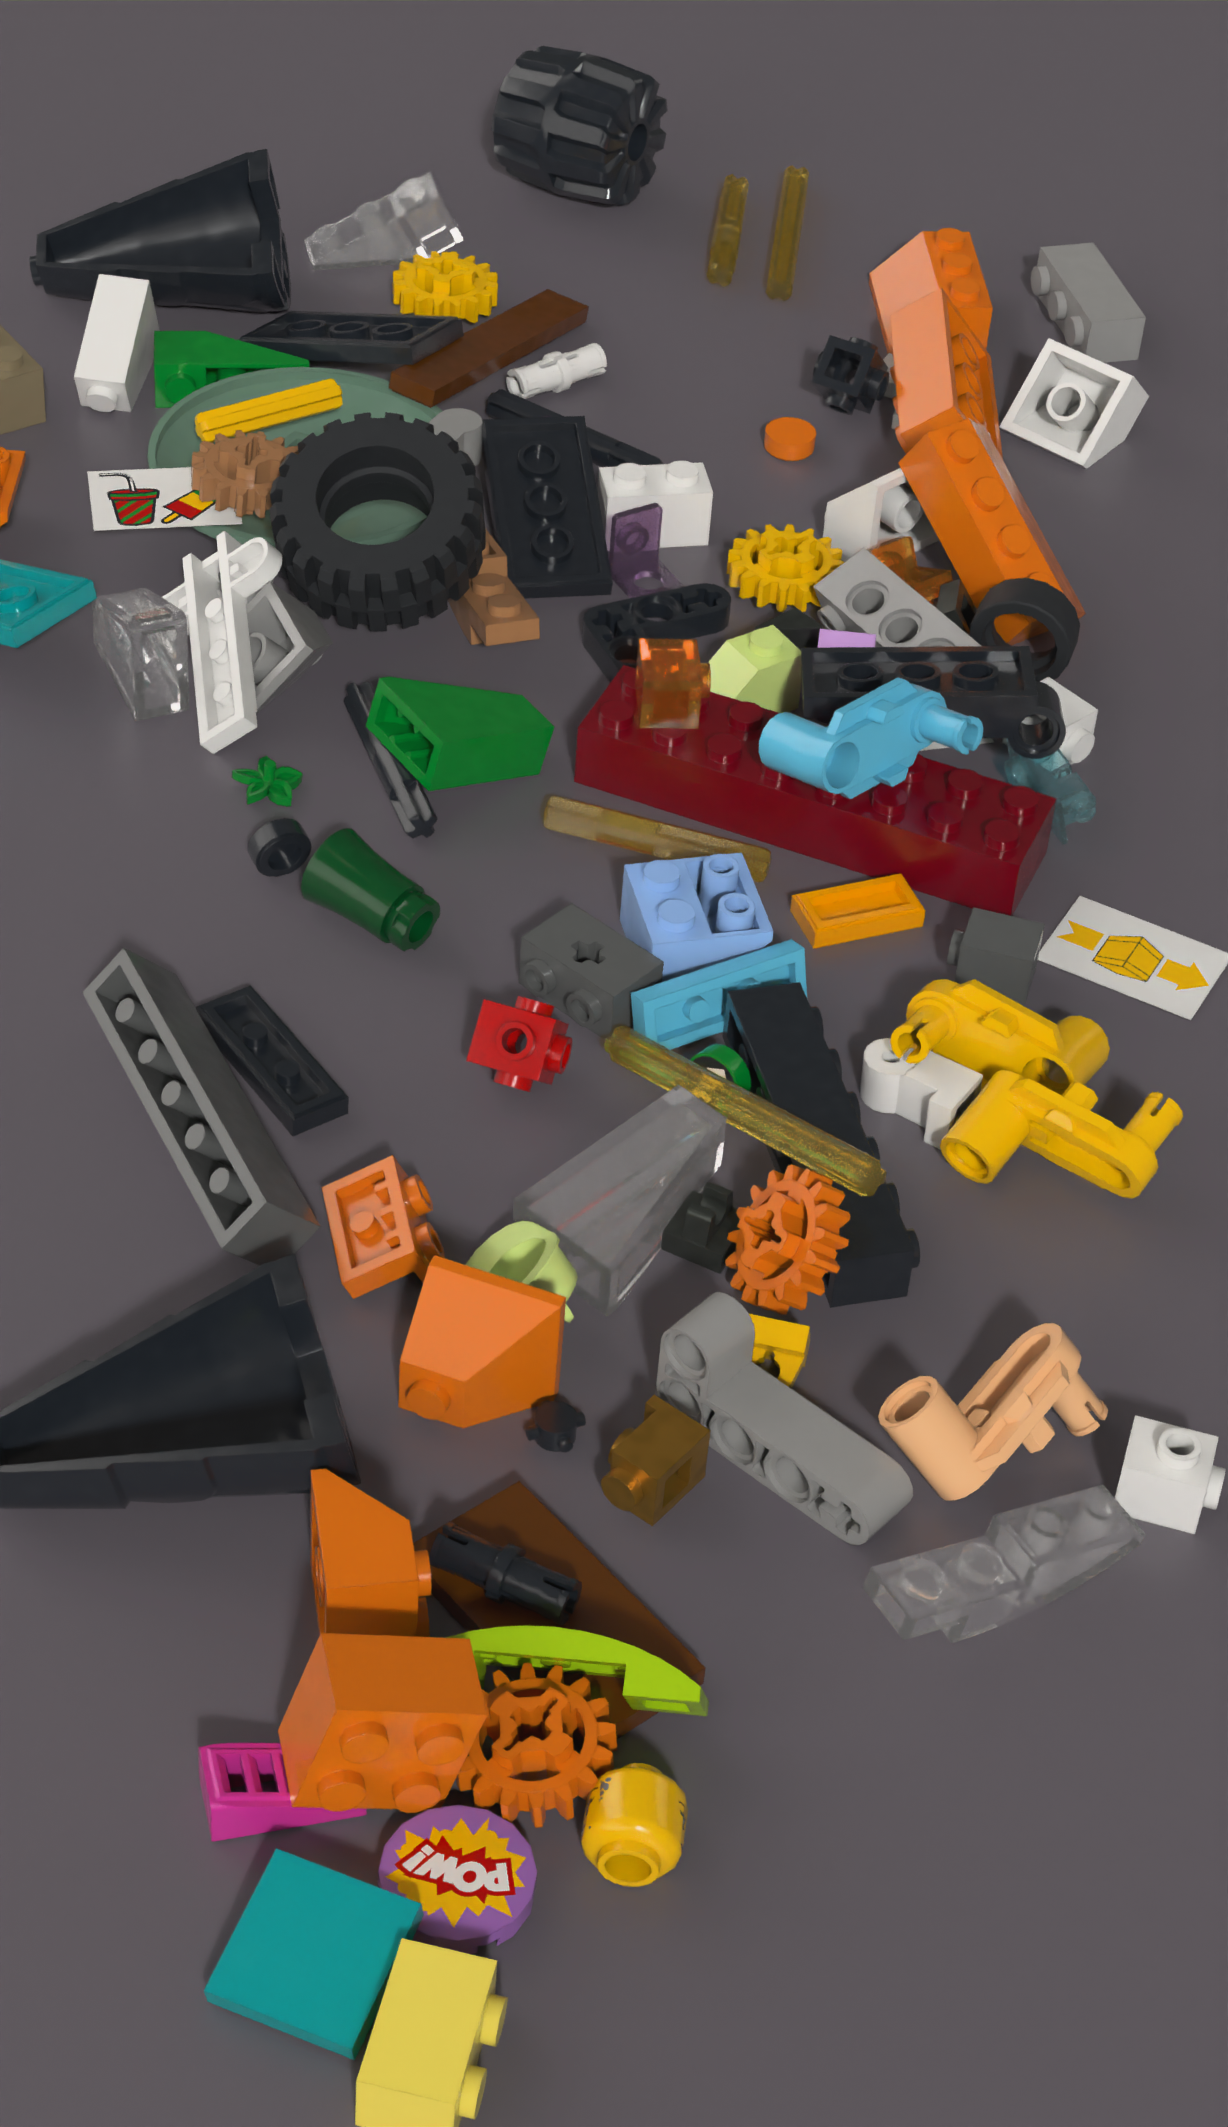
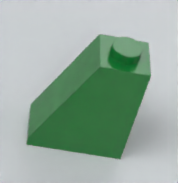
(458, 733)

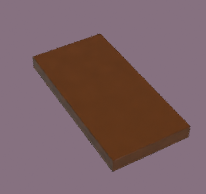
(602, 1609)

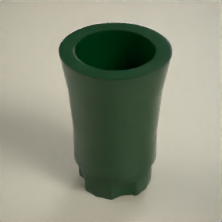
(369, 891)

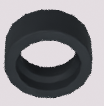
(1043, 604)

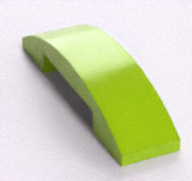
(648, 1680)

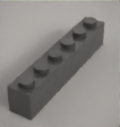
(200, 1111)

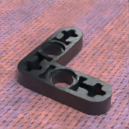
(689, 614)

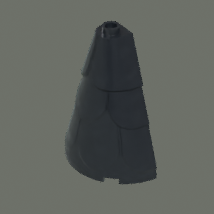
(195, 239)
(186, 1410)

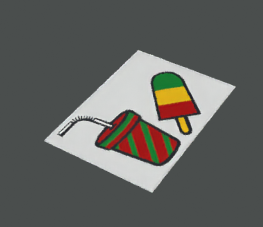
(151, 500)

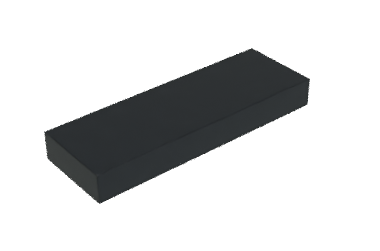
(273, 1061)

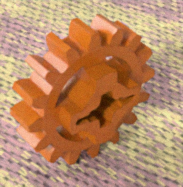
(787, 1239)
(534, 1746)

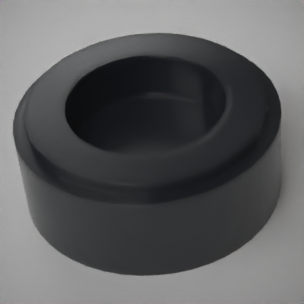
(279, 847)

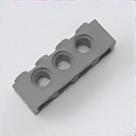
(874, 600)

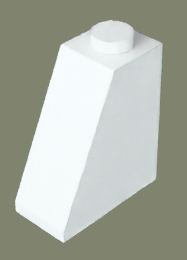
(116, 344)

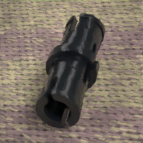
(505, 1573)

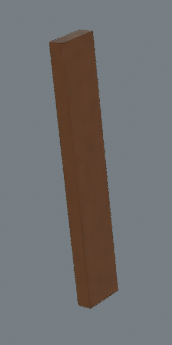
(488, 348)

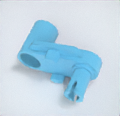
(866, 739)

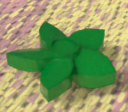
(269, 782)

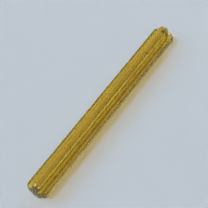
(748, 1112)

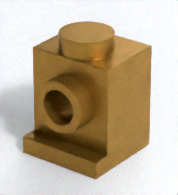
(656, 1462)

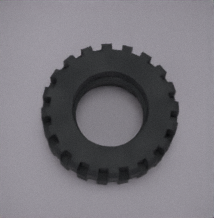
(365, 464)

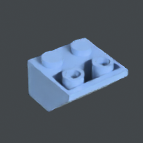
(693, 911)

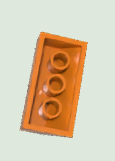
(939, 371)
(982, 519)

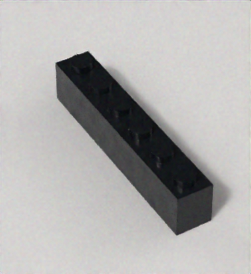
(798, 1072)

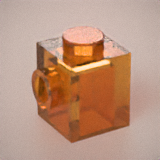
(670, 683)

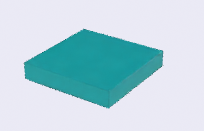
(313, 1953)

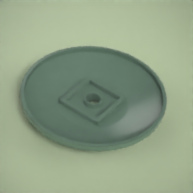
(367, 523)

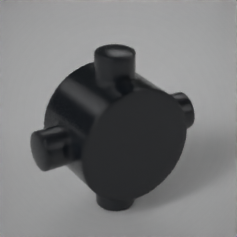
(555, 1426)

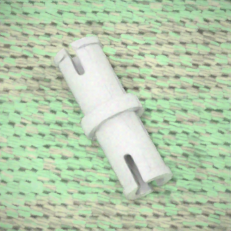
(557, 371)

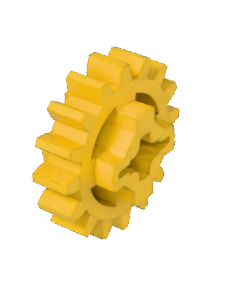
(445, 286)
(781, 566)

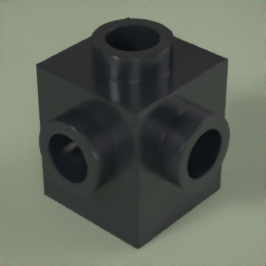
(840, 364)

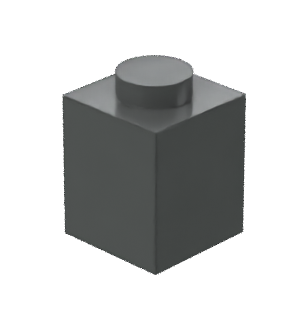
(997, 952)

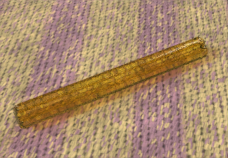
(787, 233)

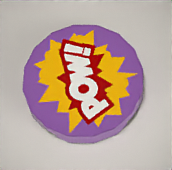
(465, 1871)

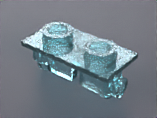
(1073, 797)

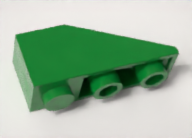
(198, 358)

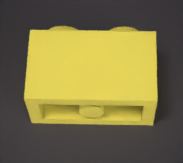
(429, 2039)

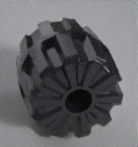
(578, 125)

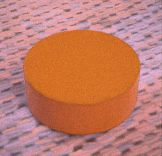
(789, 438)

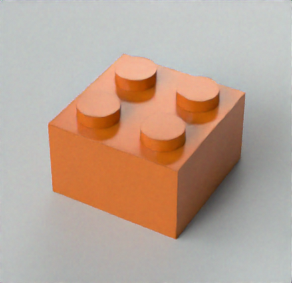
(381, 1722)

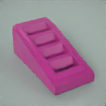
(252, 1811)

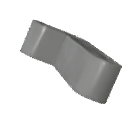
(772, 1428)

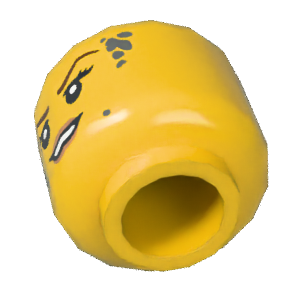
(634, 1825)

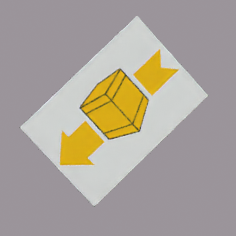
(1134, 957)

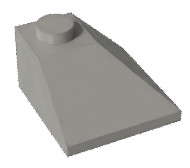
(283, 641)

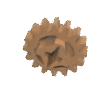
(239, 471)

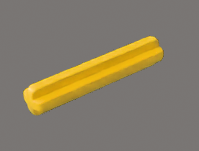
(269, 410)

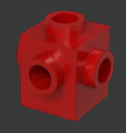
(499, 1040)

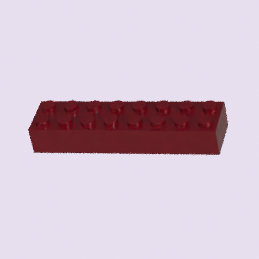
(939, 827)

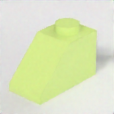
(759, 669)

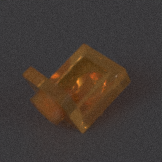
(900, 557)

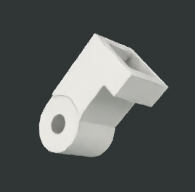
(924, 1092)

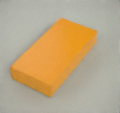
(857, 910)

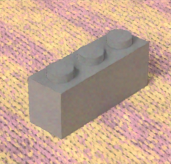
(1088, 302)

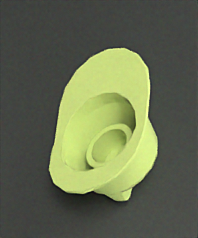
(528, 1256)

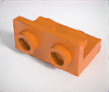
(380, 1226)

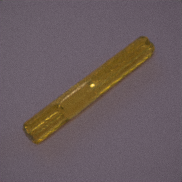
(727, 230)
(647, 835)

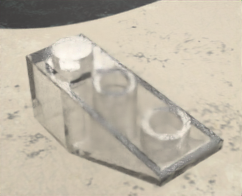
(388, 230)

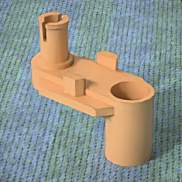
(967, 1442)

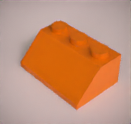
(924, 265)

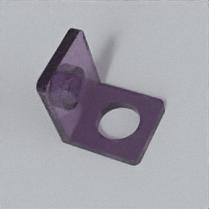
(636, 550)

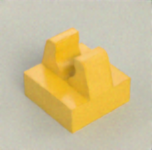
(783, 1343)

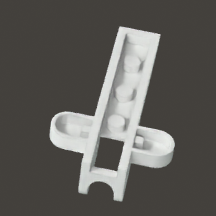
(220, 633)

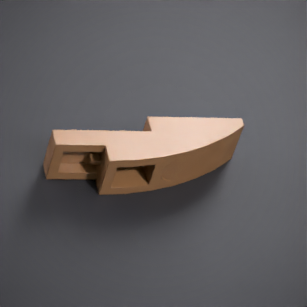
(492, 606)

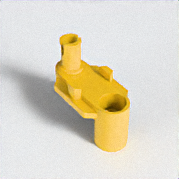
(997, 1034)
(1062, 1130)

